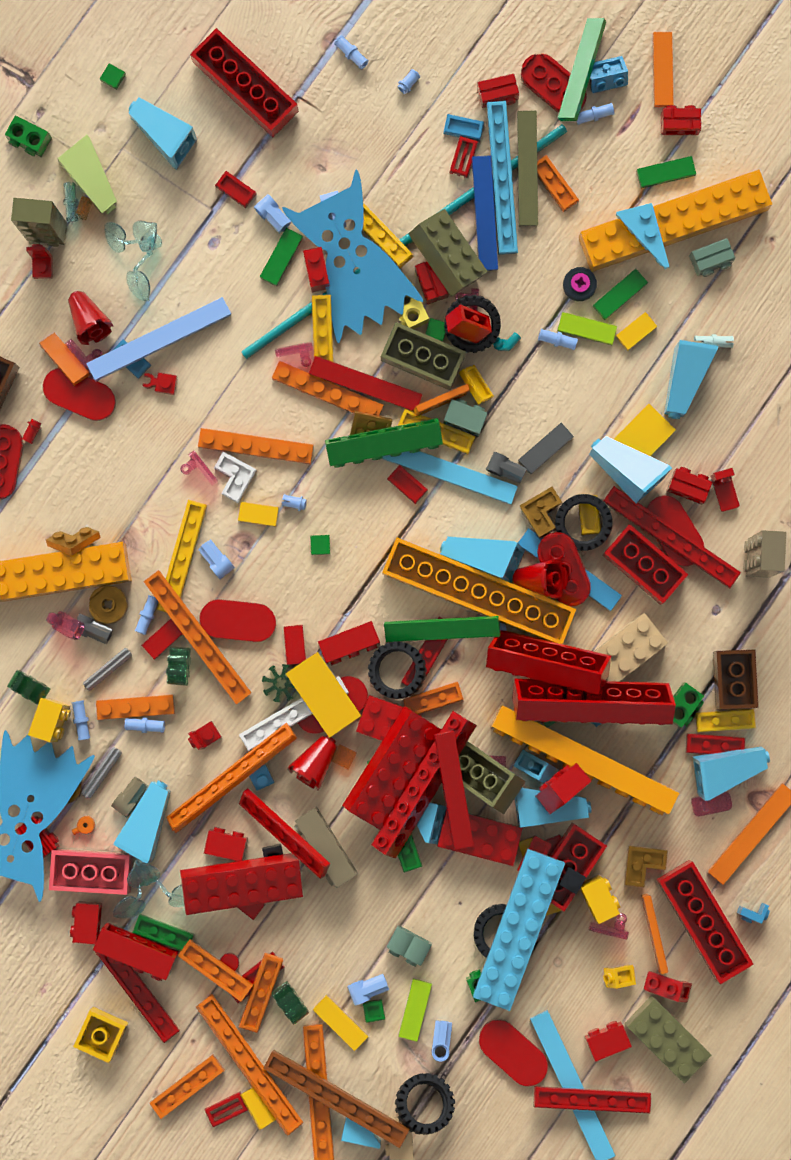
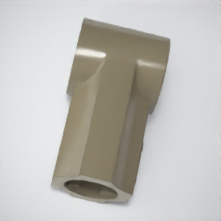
(127, 801)

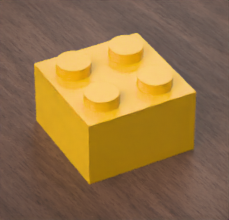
(49, 720)
(599, 899)
(101, 1034)

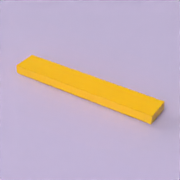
(185, 547)

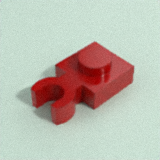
(163, 383)

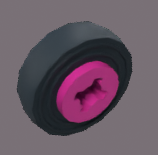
(576, 290)

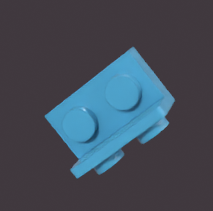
(609, 74)

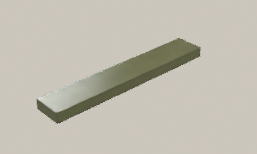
(527, 168)

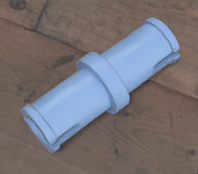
(351, 52)
(595, 113)
(557, 339)
(146, 615)
(80, 720)
(144, 725)

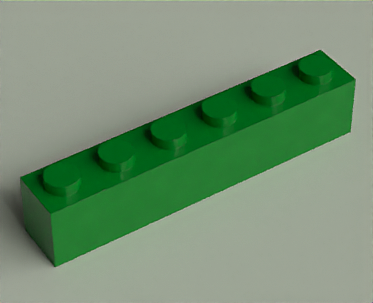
(384, 442)

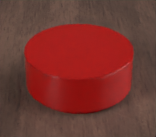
(230, 960)

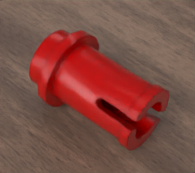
(31, 431)

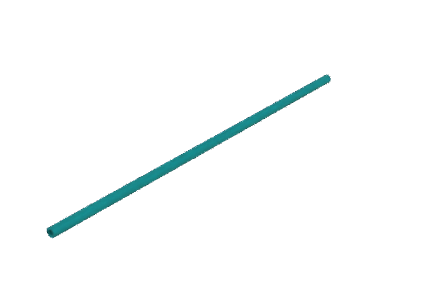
(450, 208)

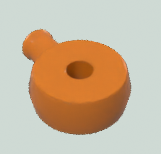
(81, 827)

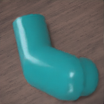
(506, 344)

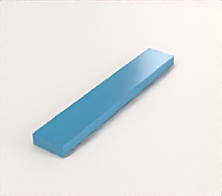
(599, 590)

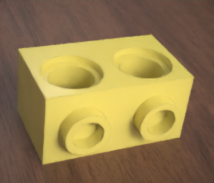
(414, 307)

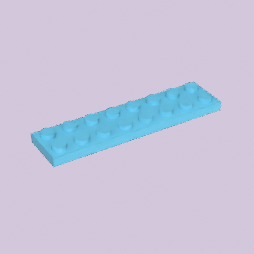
(518, 929)

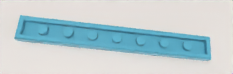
(502, 177)
(456, 475)
(569, 1079)

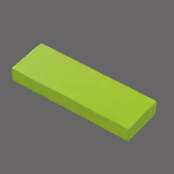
(587, 328)
(415, 1010)

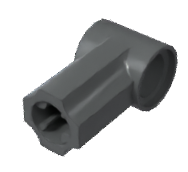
(502, 466)
(95, 630)

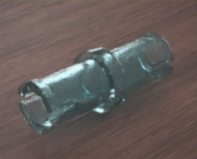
(70, 201)

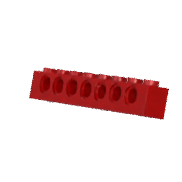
(419, 792)

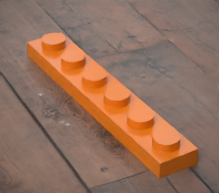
(325, 390)
(255, 446)

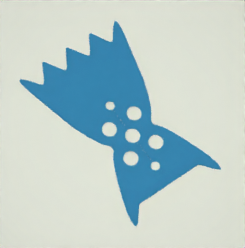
(379, 280)
(52, 785)

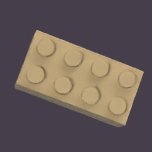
(632, 647)

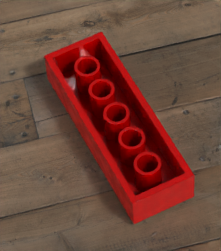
(244, 82)
(549, 662)
(391, 768)
(241, 883)
(705, 921)

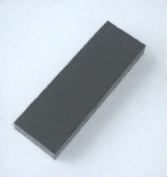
(546, 448)

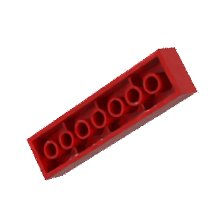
(616, 703)

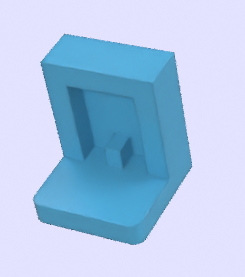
(261, 778)
(749, 916)

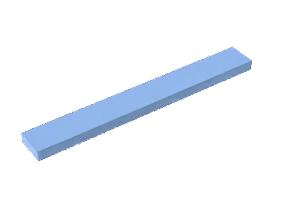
(158, 339)

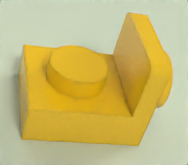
(619, 976)

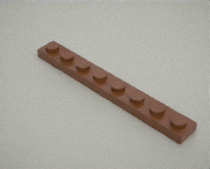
(336, 1098)

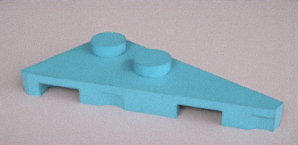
(643, 224)

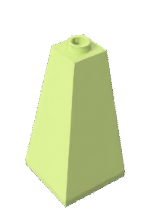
(87, 172)

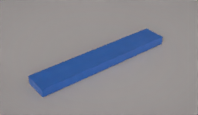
(484, 211)

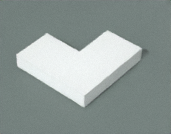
(239, 474)

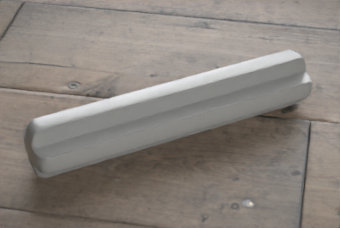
(107, 669)
(101, 772)

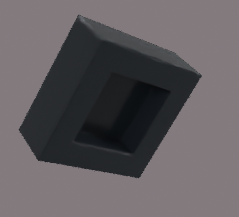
(272, 850)
(572, 880)

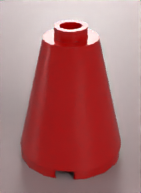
(88, 319)
(542, 578)
(314, 762)

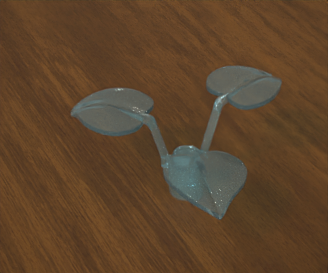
(148, 240)
(144, 875)

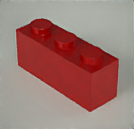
(349, 643)

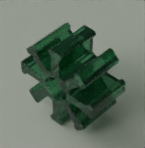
(178, 666)
(275, 681)
(28, 686)
(290, 1002)

